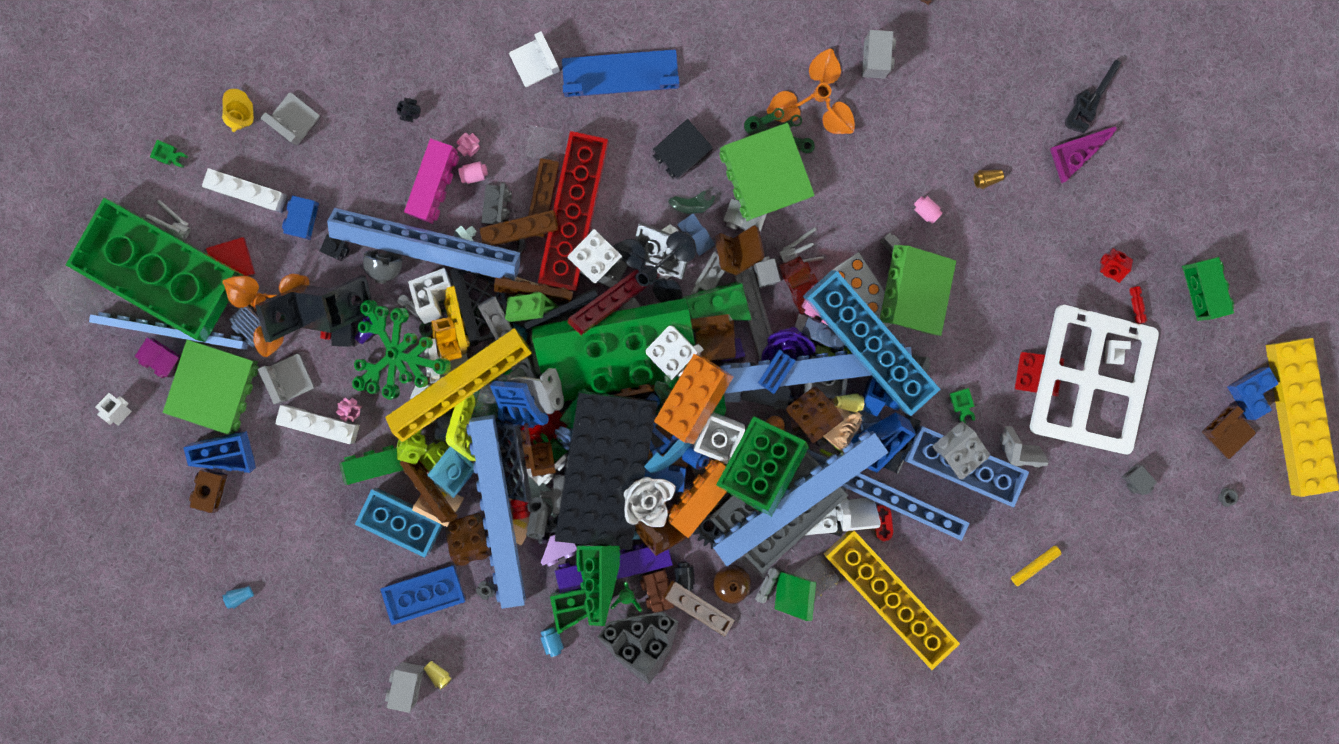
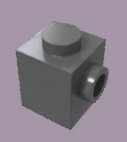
(1139, 480)

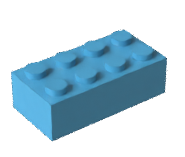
(398, 523)

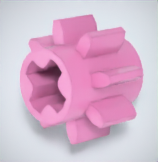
(468, 144)
(348, 409)

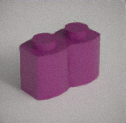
(158, 357)

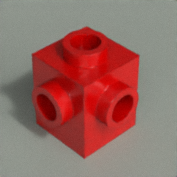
(1115, 265)

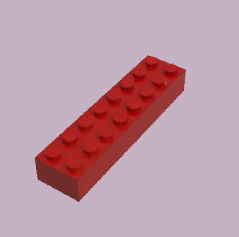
(573, 208)

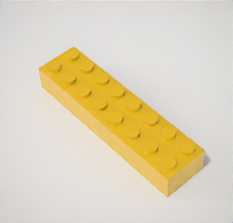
(1302, 417)
(891, 599)

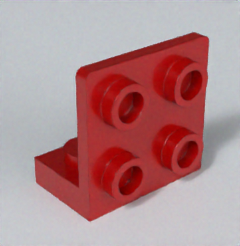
(1030, 371)

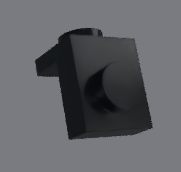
(550, 527)

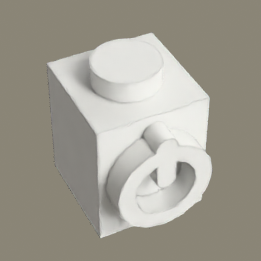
(113, 409)

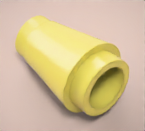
(849, 402)
(437, 675)

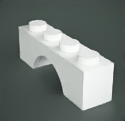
(244, 190)
(317, 425)

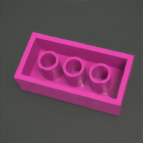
(432, 181)

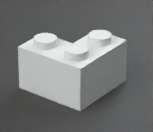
(427, 292)

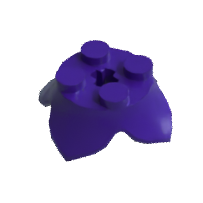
(790, 342)

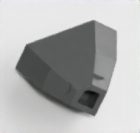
(640, 642)

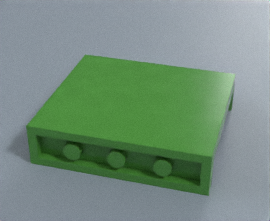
(766, 172)
(917, 290)
(211, 387)

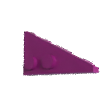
(1073, 154)

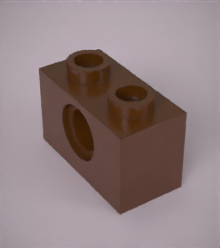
(216, 483)

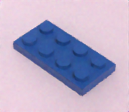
(423, 595)

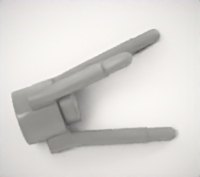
(179, 229)
(789, 253)

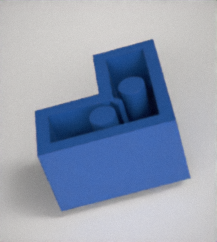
(1249, 392)
(876, 397)

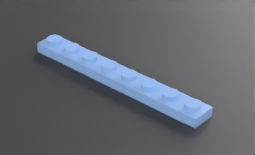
(161, 329)

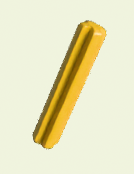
(1035, 566)

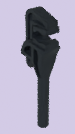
(1087, 104)

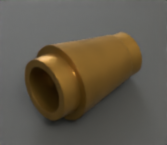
(986, 178)

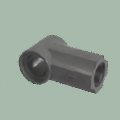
(539, 513)

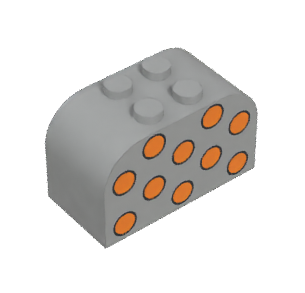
(863, 282)

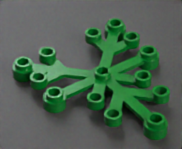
(394, 353)

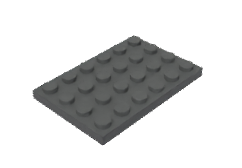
(776, 545)

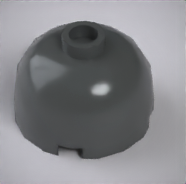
(382, 266)

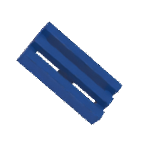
(783, 375)

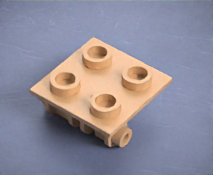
(844, 432)

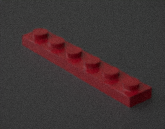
(606, 303)

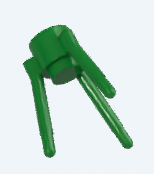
(626, 596)

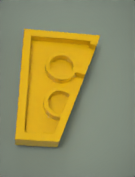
(453, 311)

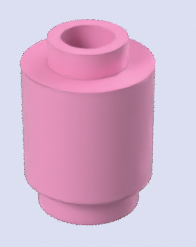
(473, 172)
(927, 209)

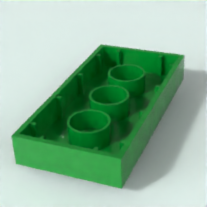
(153, 269)
(611, 352)

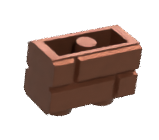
(656, 585)

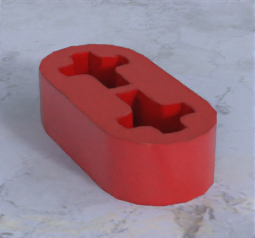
(888, 524)

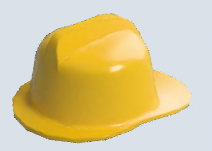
(237, 109)

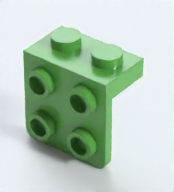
(528, 306)

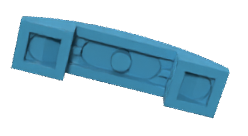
(659, 463)

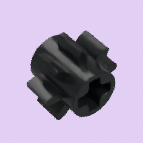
(408, 109)

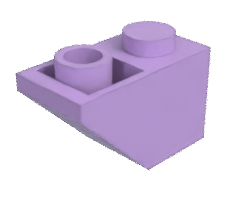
(557, 550)

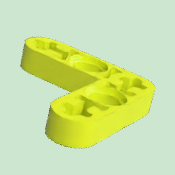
(457, 432)

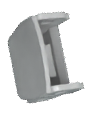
(547, 393)

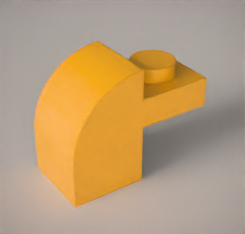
(445, 337)

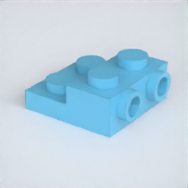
(451, 472)

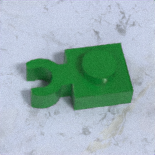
(166, 154)
(962, 402)
(557, 449)

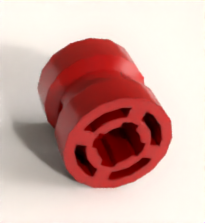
(520, 509)

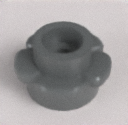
(1233, 497)
(485, 585)

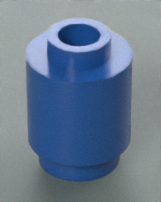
(695, 459)

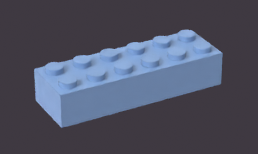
(991, 478)

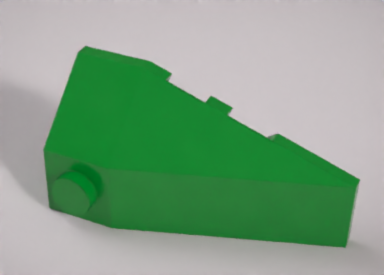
(599, 573)

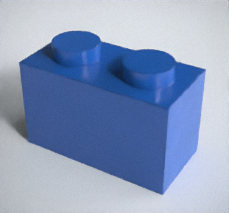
(300, 217)

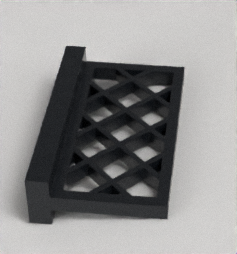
(465, 304)
(564, 311)
(510, 470)

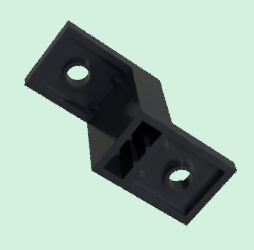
(313, 308)

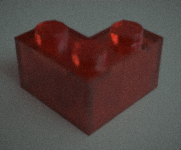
(798, 279)

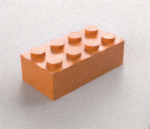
(693, 399)
(699, 500)

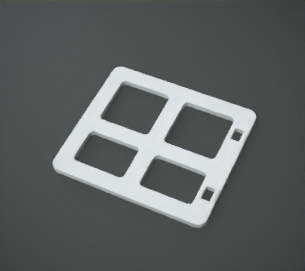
(1089, 379)

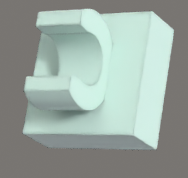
(468, 234)

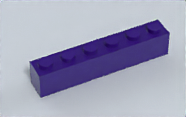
(632, 562)

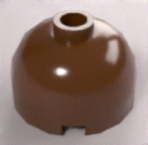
(732, 575)

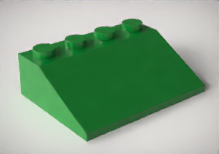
(762, 466)

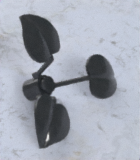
(633, 254)

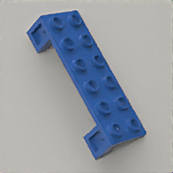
(620, 73)

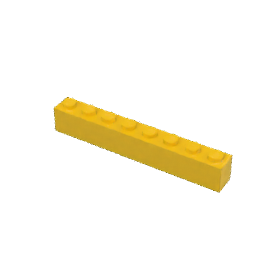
(458, 385)

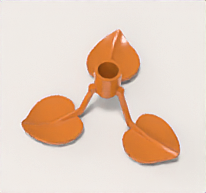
(827, 71)
(244, 292)

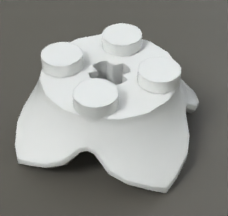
(647, 500)

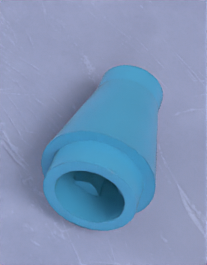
(236, 597)

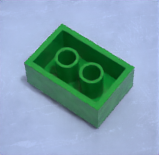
(1208, 289)

